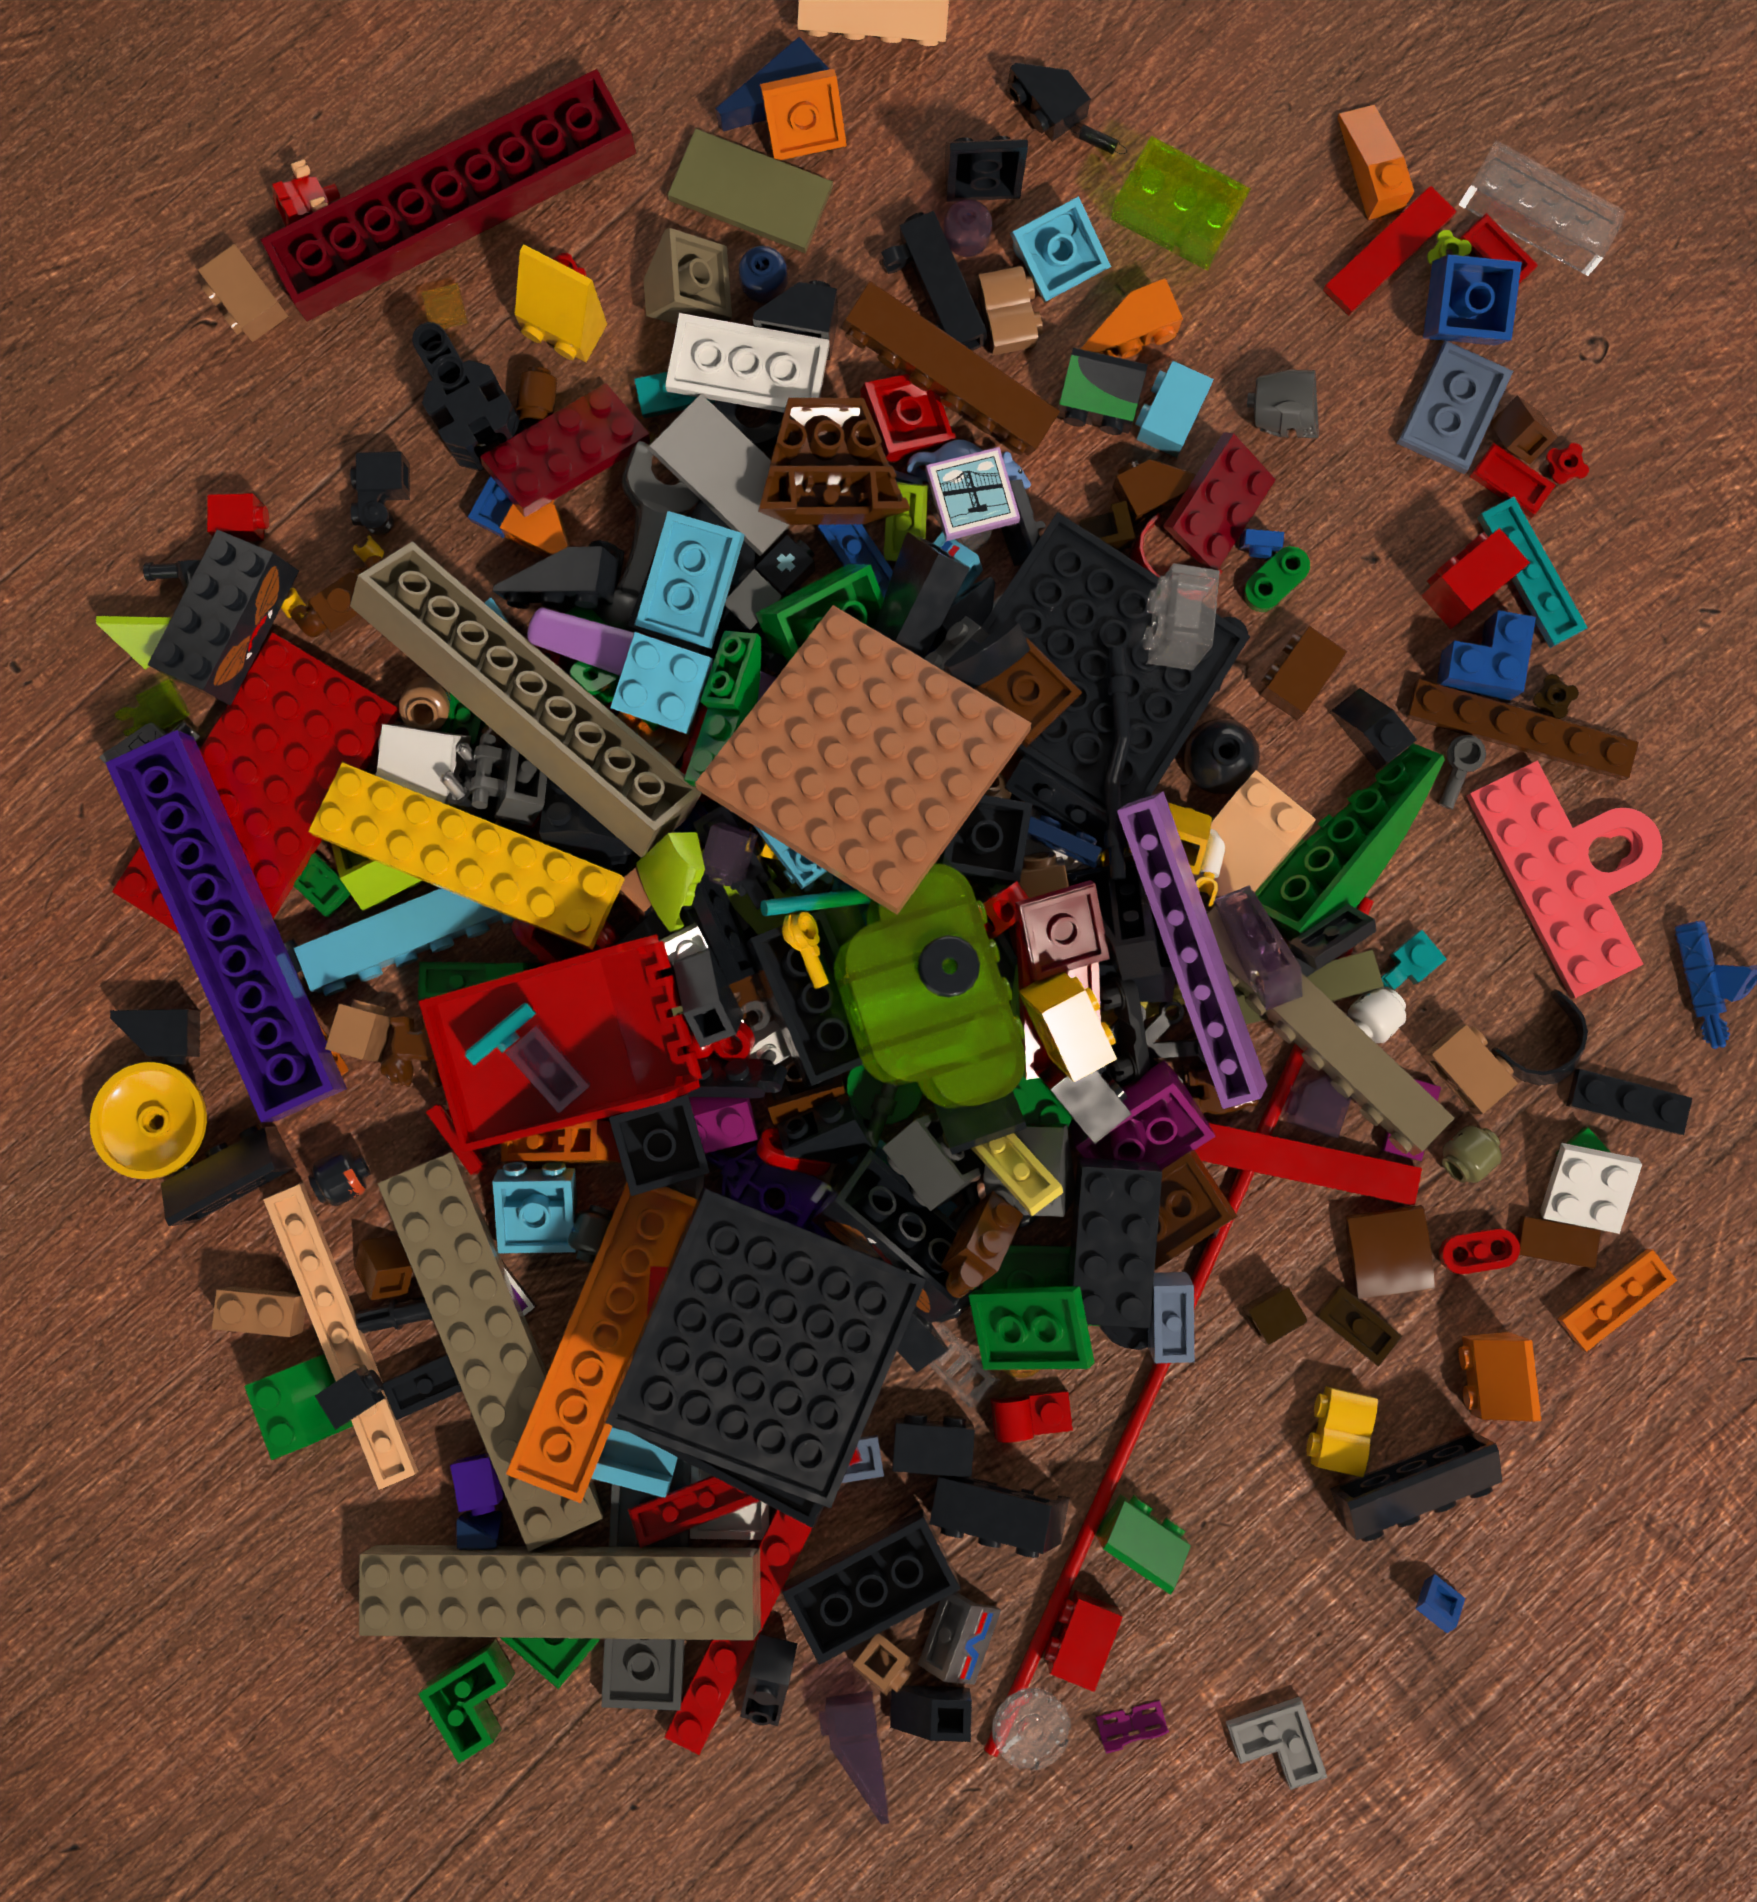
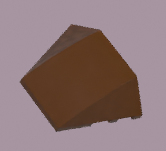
(830, 466)

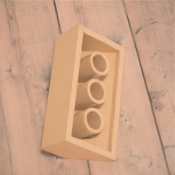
(889, 19)

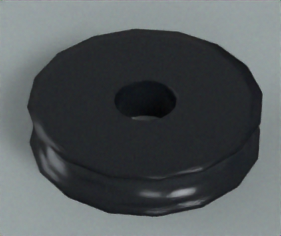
(932, 973)

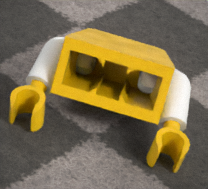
(1201, 844)

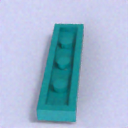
(1538, 581)

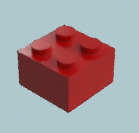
(1473, 576)

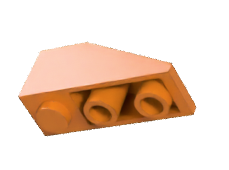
(1139, 320)

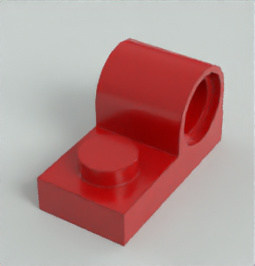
(1027, 1415)

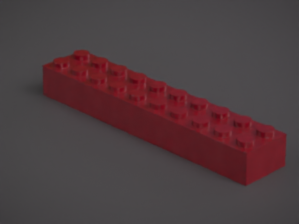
(450, 195)

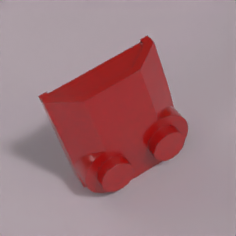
(906, 416)

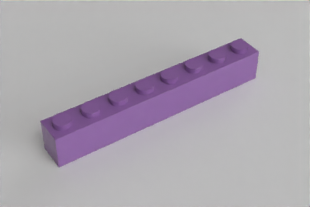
(1192, 950)

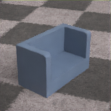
(1172, 1318)

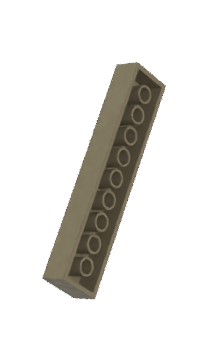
(524, 697)
(480, 1331)
(561, 1592)

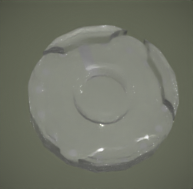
(1031, 1729)

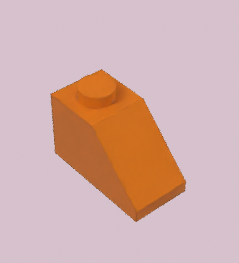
(538, 532)

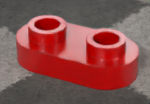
(771, 1152)
(1478, 1252)

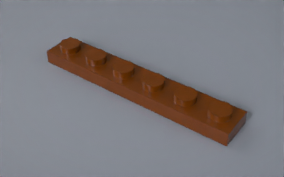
(1522, 729)

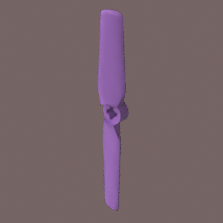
(592, 642)

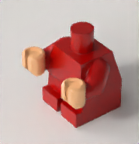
(301, 195)

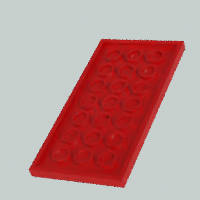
(275, 764)

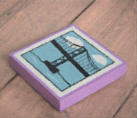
(972, 493)

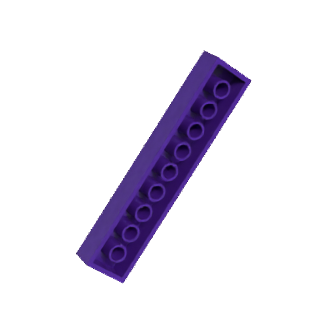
(226, 926)

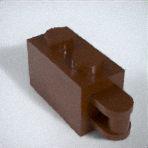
(980, 1244)

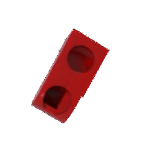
(1002, 909)

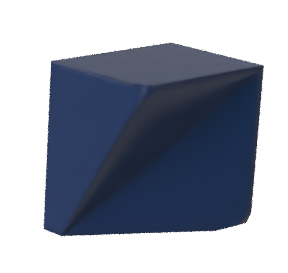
(479, 1531)

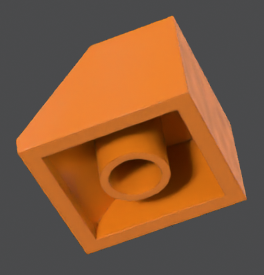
(1500, 1377)

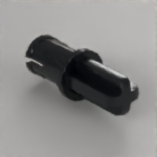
(393, 1315)

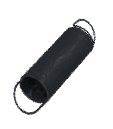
(1098, 139)

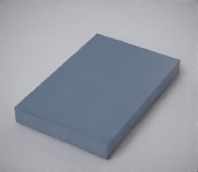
(1454, 407)

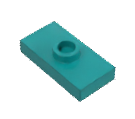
(655, 399)
(502, 1035)

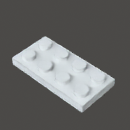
(744, 363)

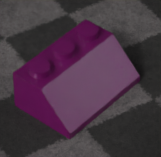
(723, 1122)
(1161, 1123)

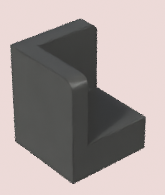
(751, 596)

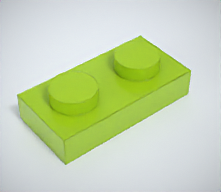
(910, 521)

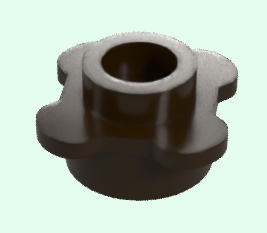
(1544, 697)

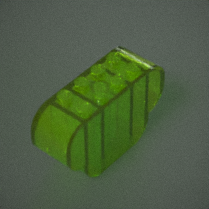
(954, 1047)

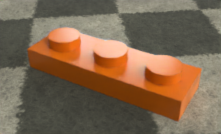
(1617, 1299)

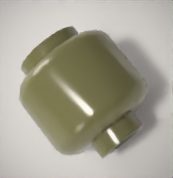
(1471, 1154)

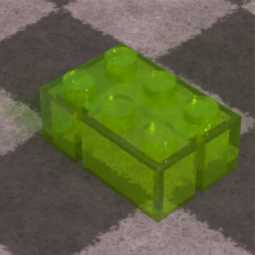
(1179, 203)

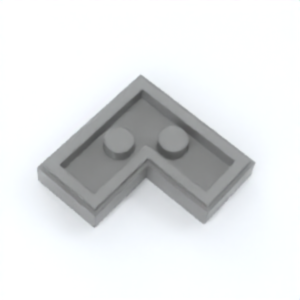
(1282, 1730)

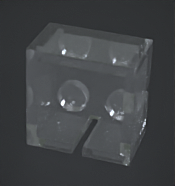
(1182, 616)

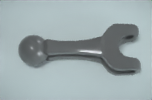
(651, 504)

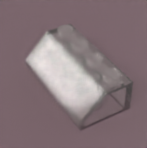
(1543, 208)

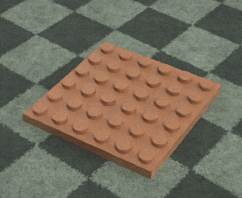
(864, 758)

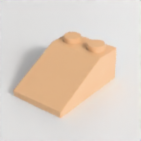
(1258, 833)

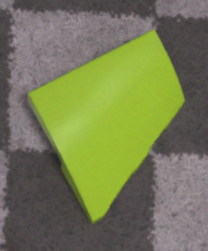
(671, 875)

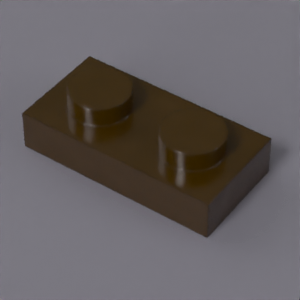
(1358, 1325)

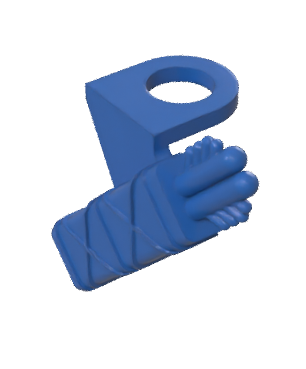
(1711, 982)

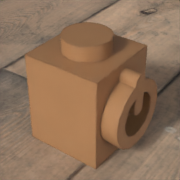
(1043, 873)

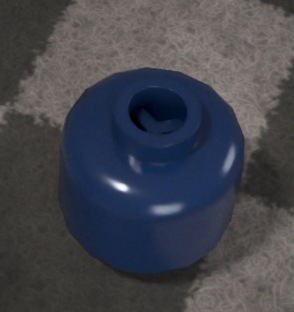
(763, 274)

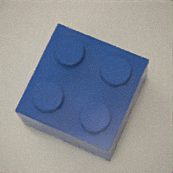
(1472, 300)

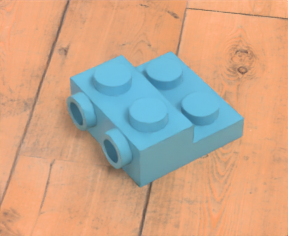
(534, 1208)

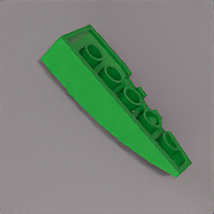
(1351, 848)

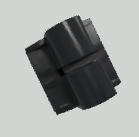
(463, 399)

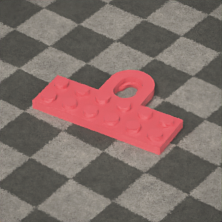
(1557, 880)

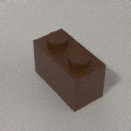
(1302, 673)

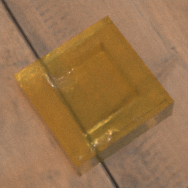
(445, 306)

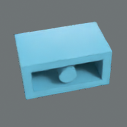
(1174, 408)

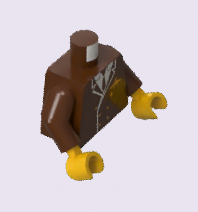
(330, 608)

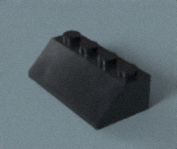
(1418, 1485)

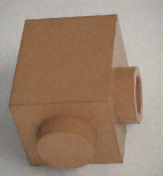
(883, 1665)

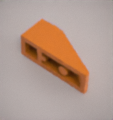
(1376, 162)
(573, 1144)

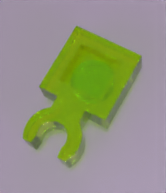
(158, 705)

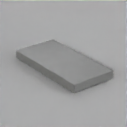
(720, 470)

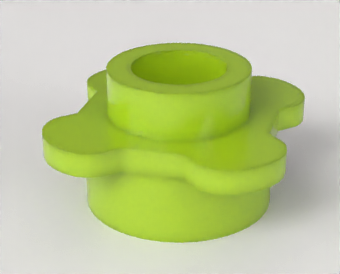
(1448, 241)

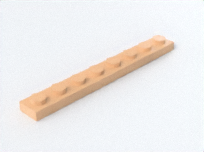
(337, 1329)

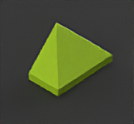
(135, 634)

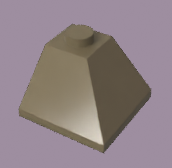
(687, 278)

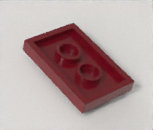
(1219, 502)

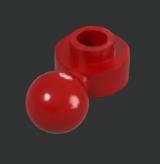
(726, 1048)

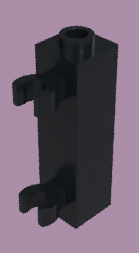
(939, 278)

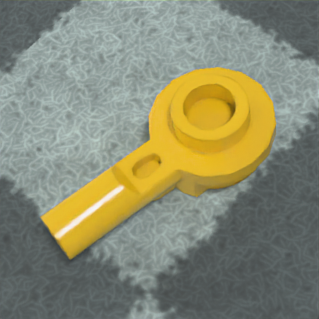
(802, 934)

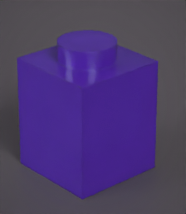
(476, 1484)

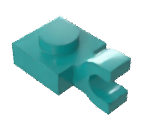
(1413, 960)

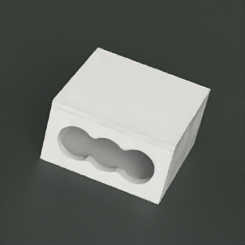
(419, 758)

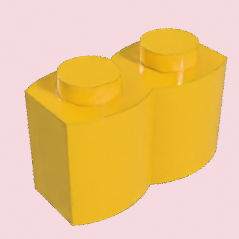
(1342, 1431)

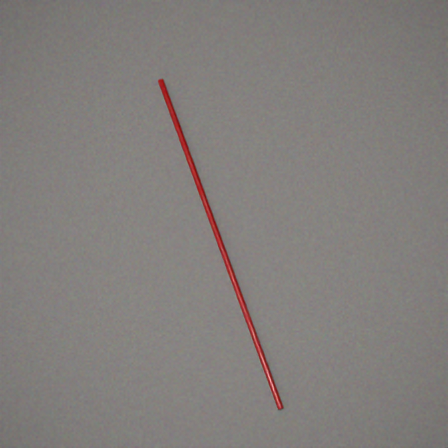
(1148, 1393)

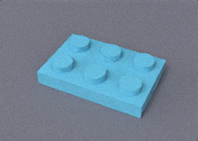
(689, 579)

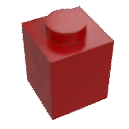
(237, 515)

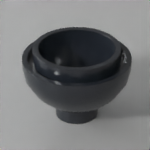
(1211, 770)

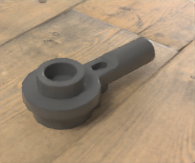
(1465, 756)

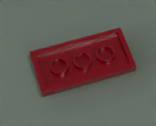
(564, 449)

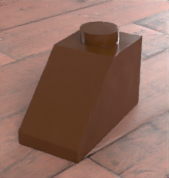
(1150, 488)

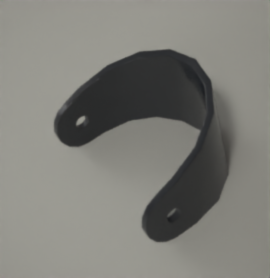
(1555, 1075)

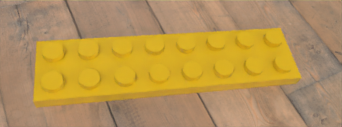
(467, 855)

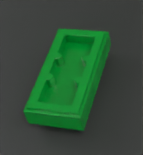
(321, 885)

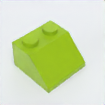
(369, 880)

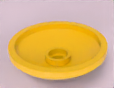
(126, 1116)

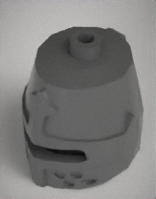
(1286, 402)

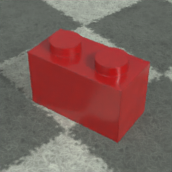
(1083, 1640)

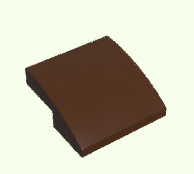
(1390, 1251)

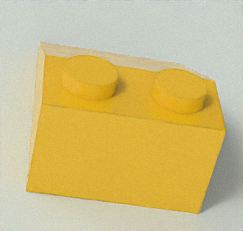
(557, 306)

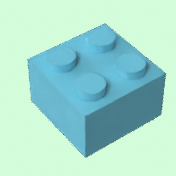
(662, 683)

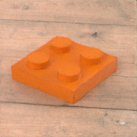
(804, 114)

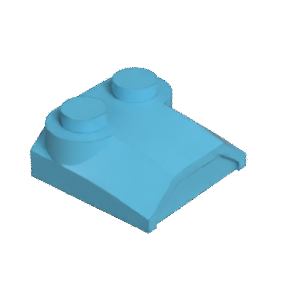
(1060, 249)

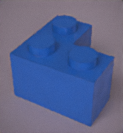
(1495, 666)

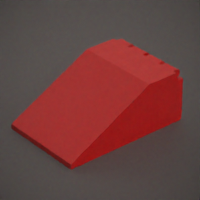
(599, 1008)

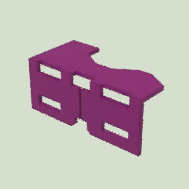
(1124, 1725)

